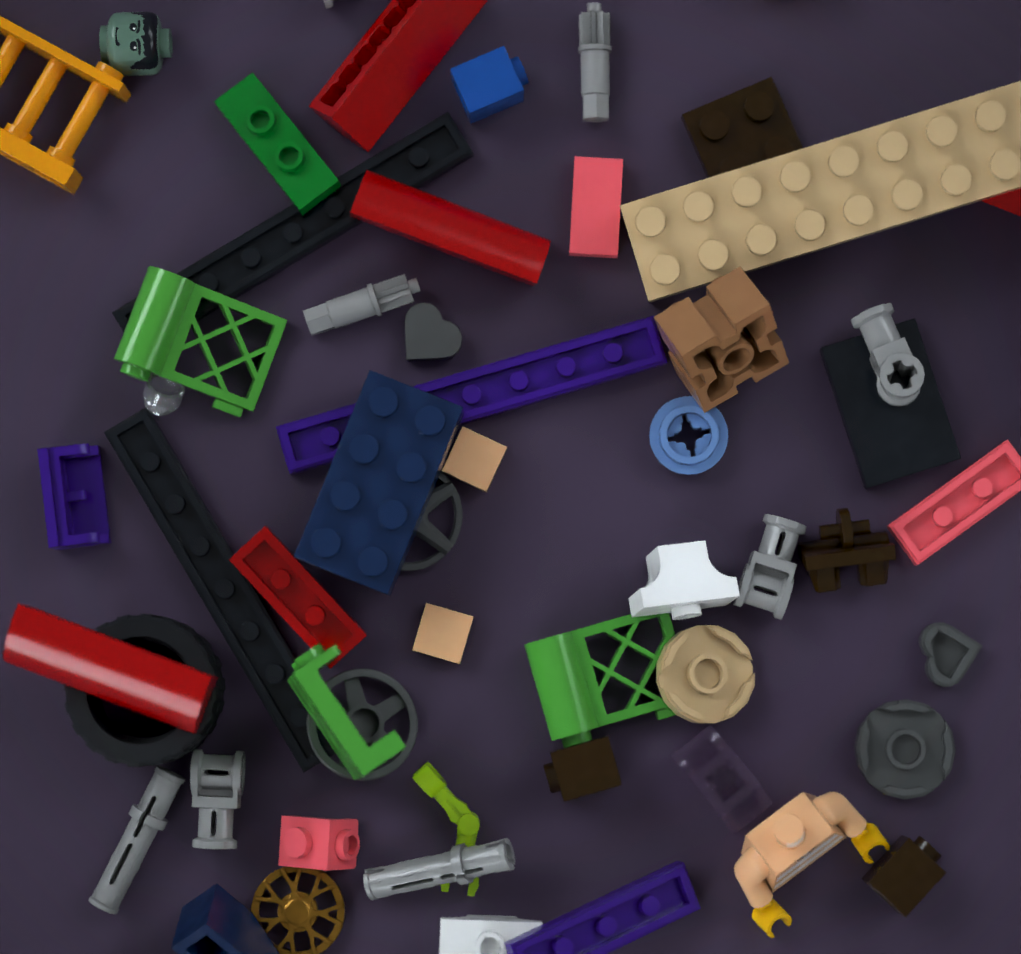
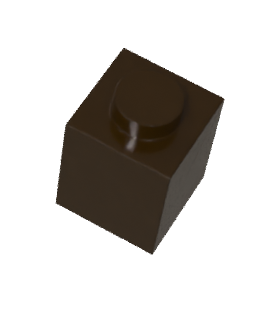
(582, 769)
(905, 873)

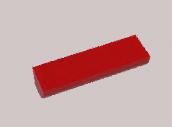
(391, 65)
(450, 228)
(108, 668)

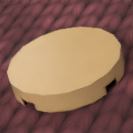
(705, 674)

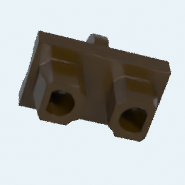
(847, 545)

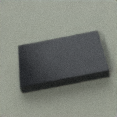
(883, 437)

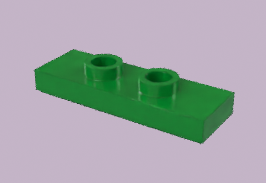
(277, 143)

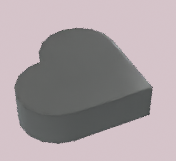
(430, 336)
(947, 653)

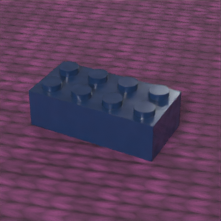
(379, 483)

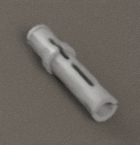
(136, 840)
(458, 865)

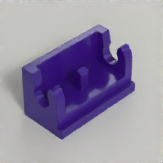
(74, 496)

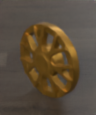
(299, 909)

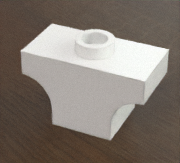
(682, 583)
(481, 933)

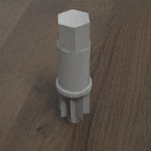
(594, 52)
(361, 304)

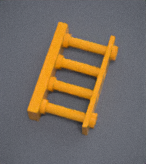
(15, 138)

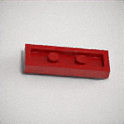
(296, 594)

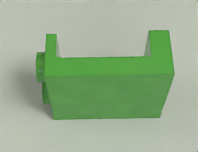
(331, 718)

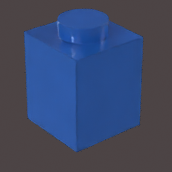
(489, 83)

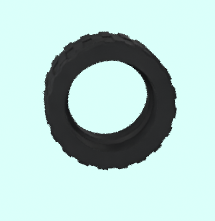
(115, 745)

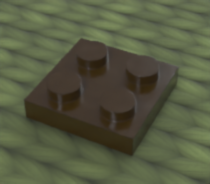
(741, 129)

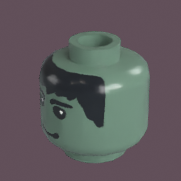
(135, 43)

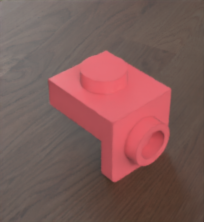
(318, 842)

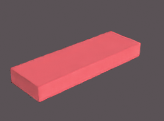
(959, 503)

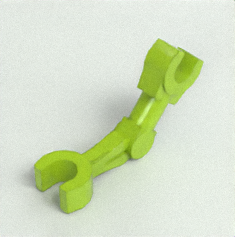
(458, 812)

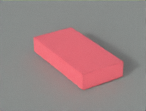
(596, 207)

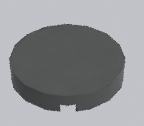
(904, 749)

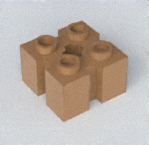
(722, 339)

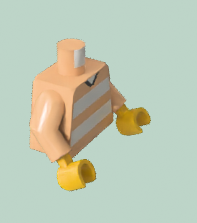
(792, 842)

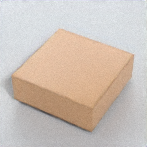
(474, 459)
(443, 633)

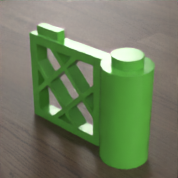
(159, 332)
(569, 684)

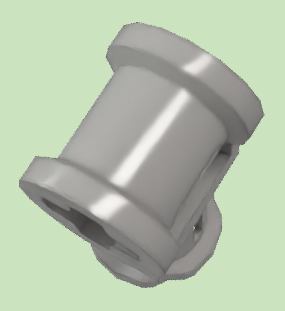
(889, 354)
(771, 570)
(216, 795)

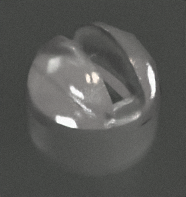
(162, 395)

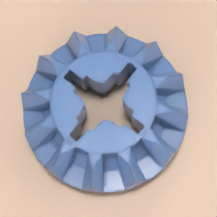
(675, 455)

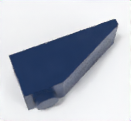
(219, 926)

